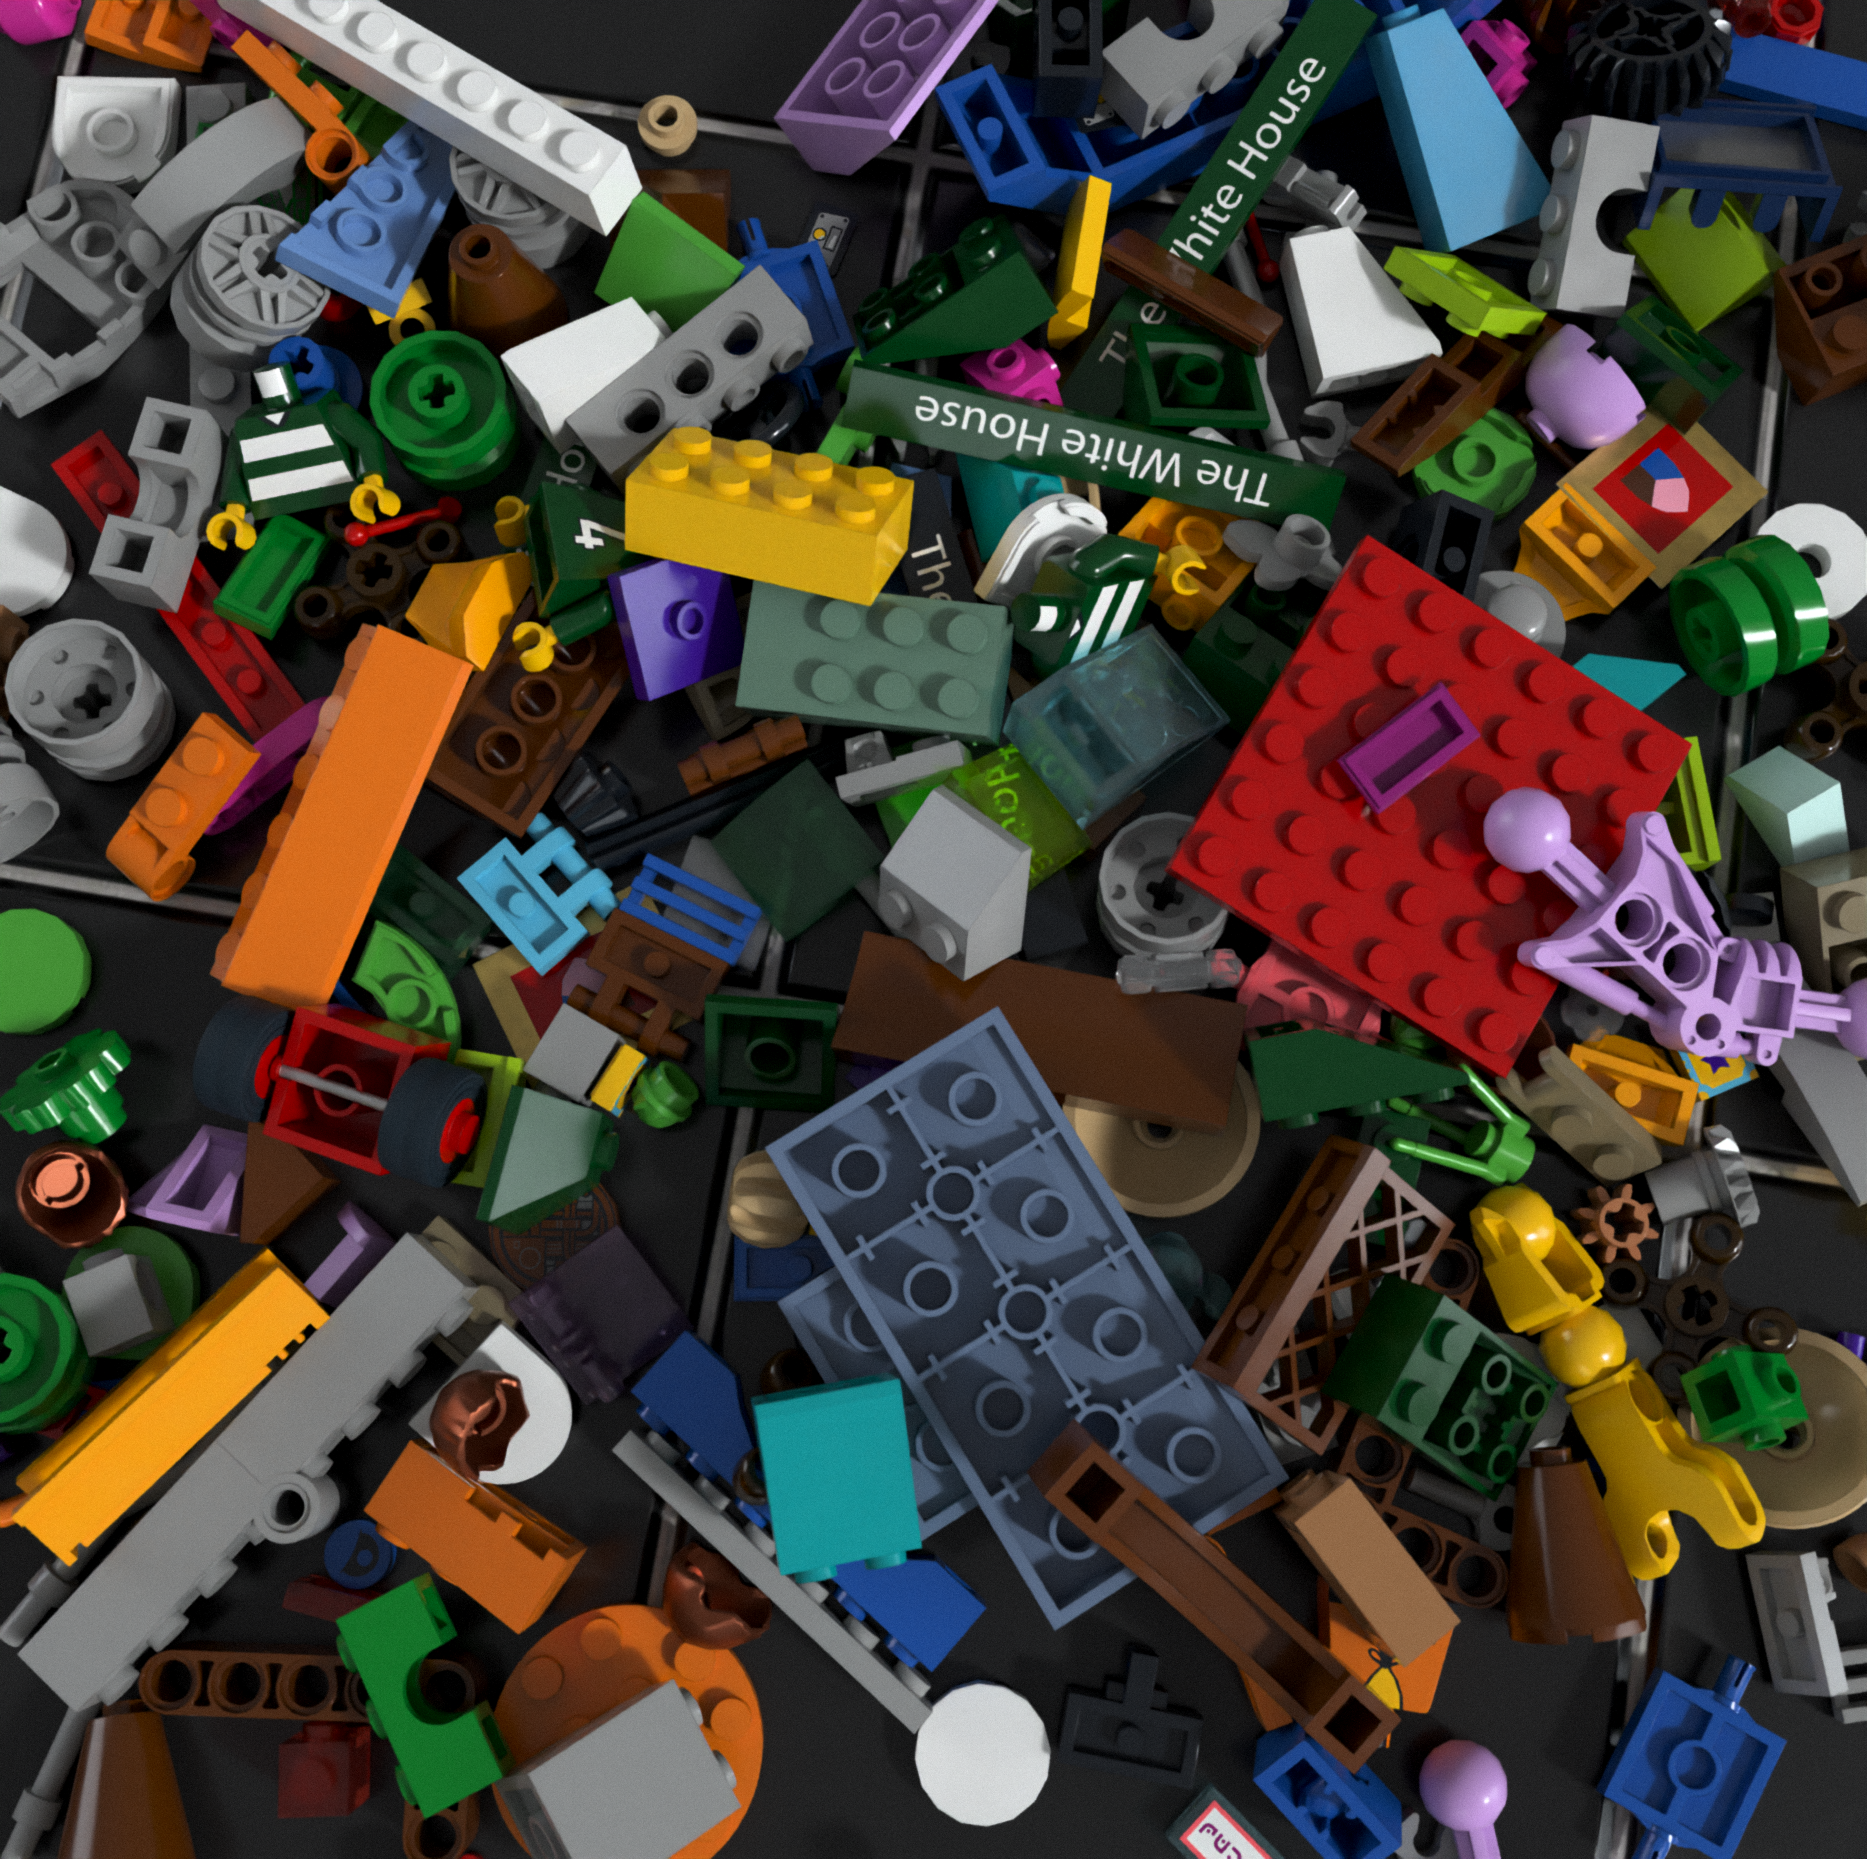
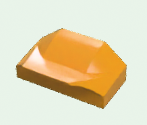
(1578, 558)
(470, 605)
(1640, 1083)

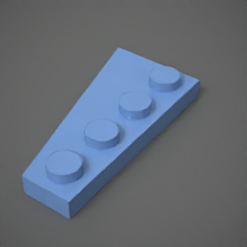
(379, 224)

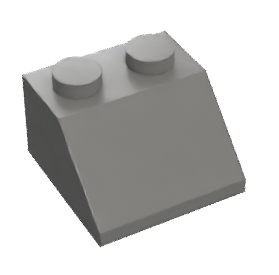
(956, 885)

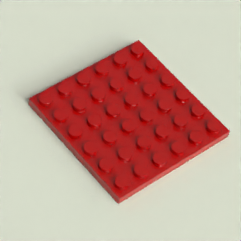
(1412, 896)

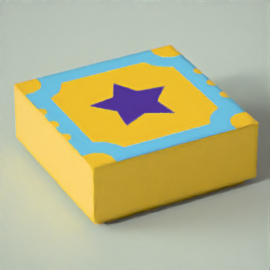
(1714, 1072)
(619, 1079)

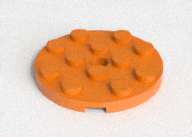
(610, 1657)

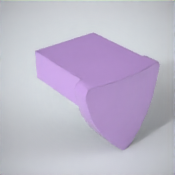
(352, 1258)

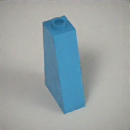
(1451, 133)

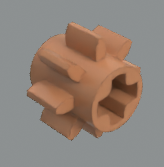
(1626, 1212)

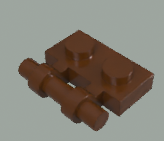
(728, 760)
(656, 966)

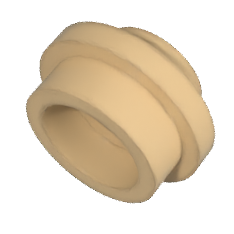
(670, 139)

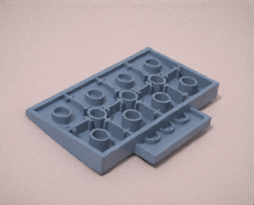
(1007, 1304)

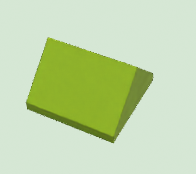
(1708, 268)

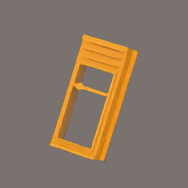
(164, 1405)

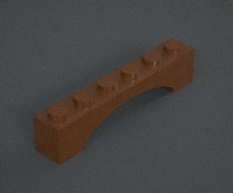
(1213, 1594)

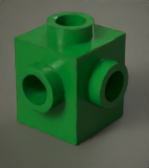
(1745, 1397)

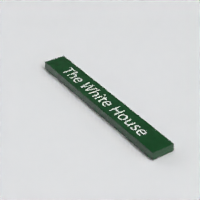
(1230, 184)
(1088, 446)

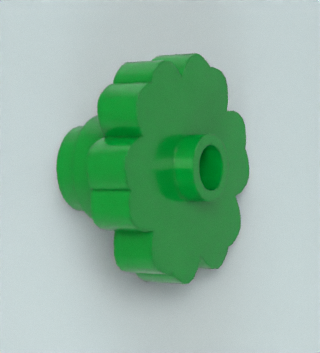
(72, 1089)

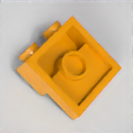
(1176, 524)

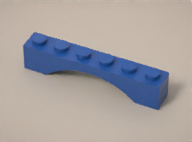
(704, 1403)

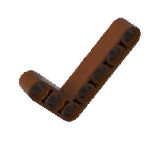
(1440, 1548)
(284, 1696)

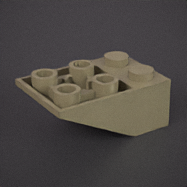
(1828, 918)

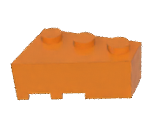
(475, 1535)

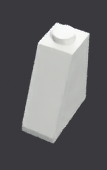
(1349, 314)
(577, 361)

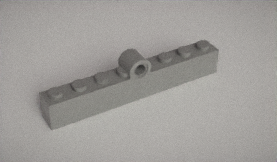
(248, 1474)

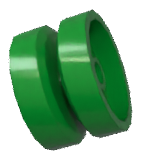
(446, 410)
(1748, 614)
(48, 1356)

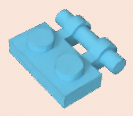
(526, 907)

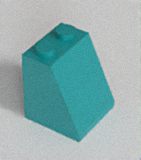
(837, 1475)

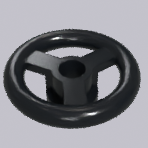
(757, 419)

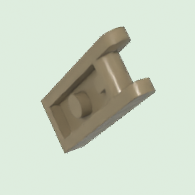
(1583, 1119)

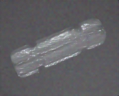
(1178, 971)

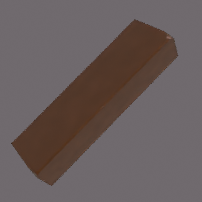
(1191, 292)

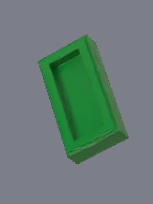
(272, 575)

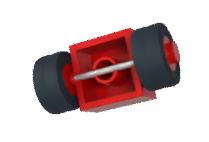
(343, 1087)

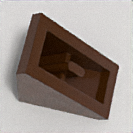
(279, 1186)

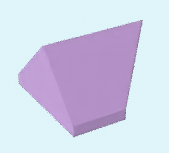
(200, 1185)

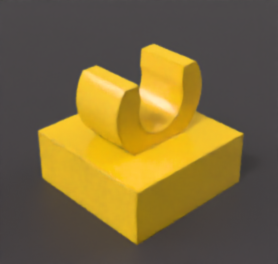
(416, 297)

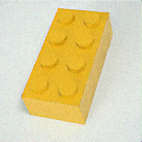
(769, 514)

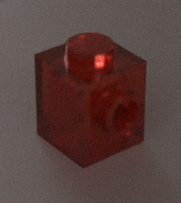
(324, 1770)

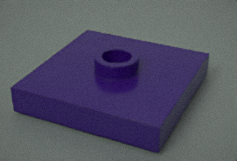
(675, 625)

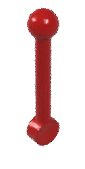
(1267, 269)
(447, 509)

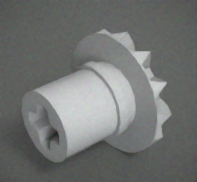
(1705, 1182)

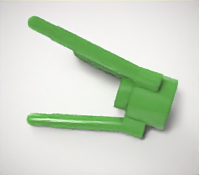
(1495, 1148)

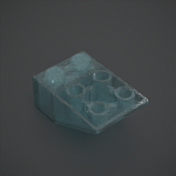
(1112, 723)

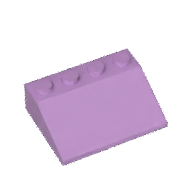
(875, 78)

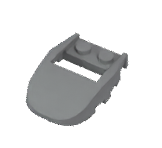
(72, 251)

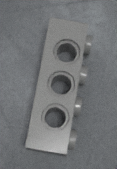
(700, 348)

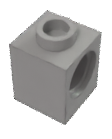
(572, 1056)
(118, 1302)

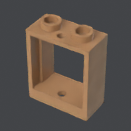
(1364, 1564)

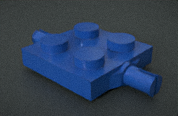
(807, 283)
(1692, 1764)

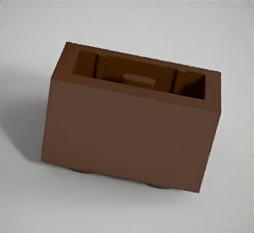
(1823, 320)

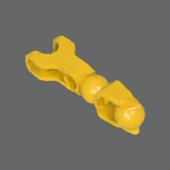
(1645, 1454)

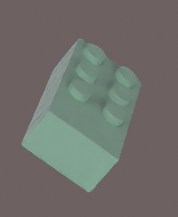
(877, 667)

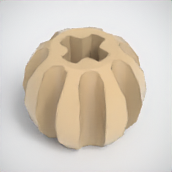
(762, 1205)

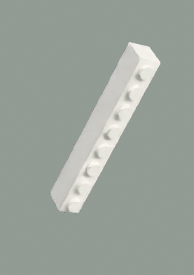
(457, 101)

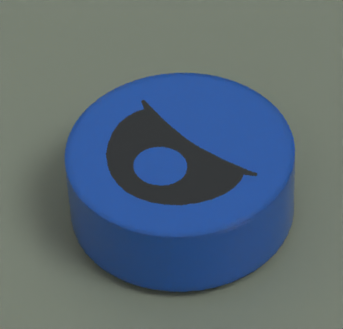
(358, 1554)

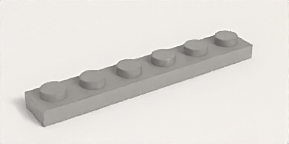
(753, 1553)

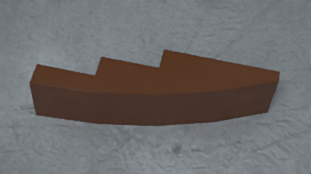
(1447, 397)

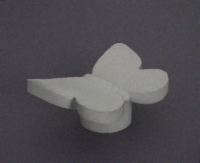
(1282, 557)

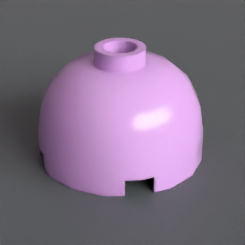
(1580, 394)

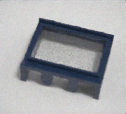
(1745, 150)

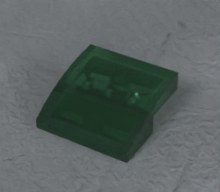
(797, 850)
(427, 911)

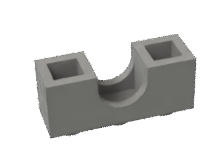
(1157, 77)
(1574, 268)
(179, 469)

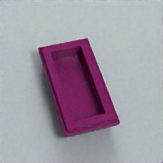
(1408, 748)

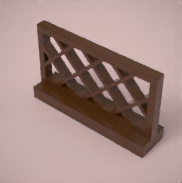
(1296, 1269)

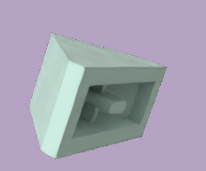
(1792, 806)

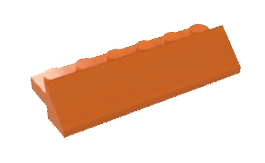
(341, 819)

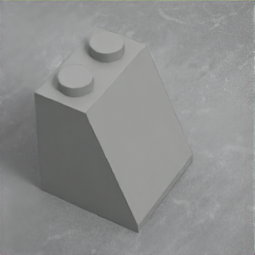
(623, 1783)

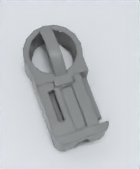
(1315, 196)

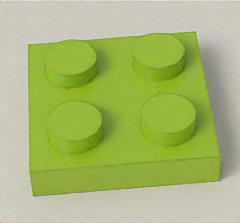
(1469, 295)

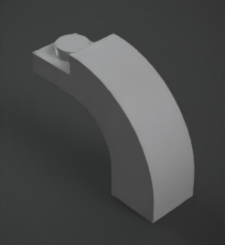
(220, 169)

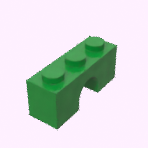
(438, 1751)

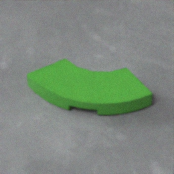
(409, 985)

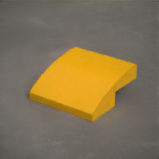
(1079, 261)

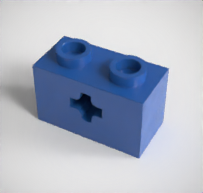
(1325, 1801)

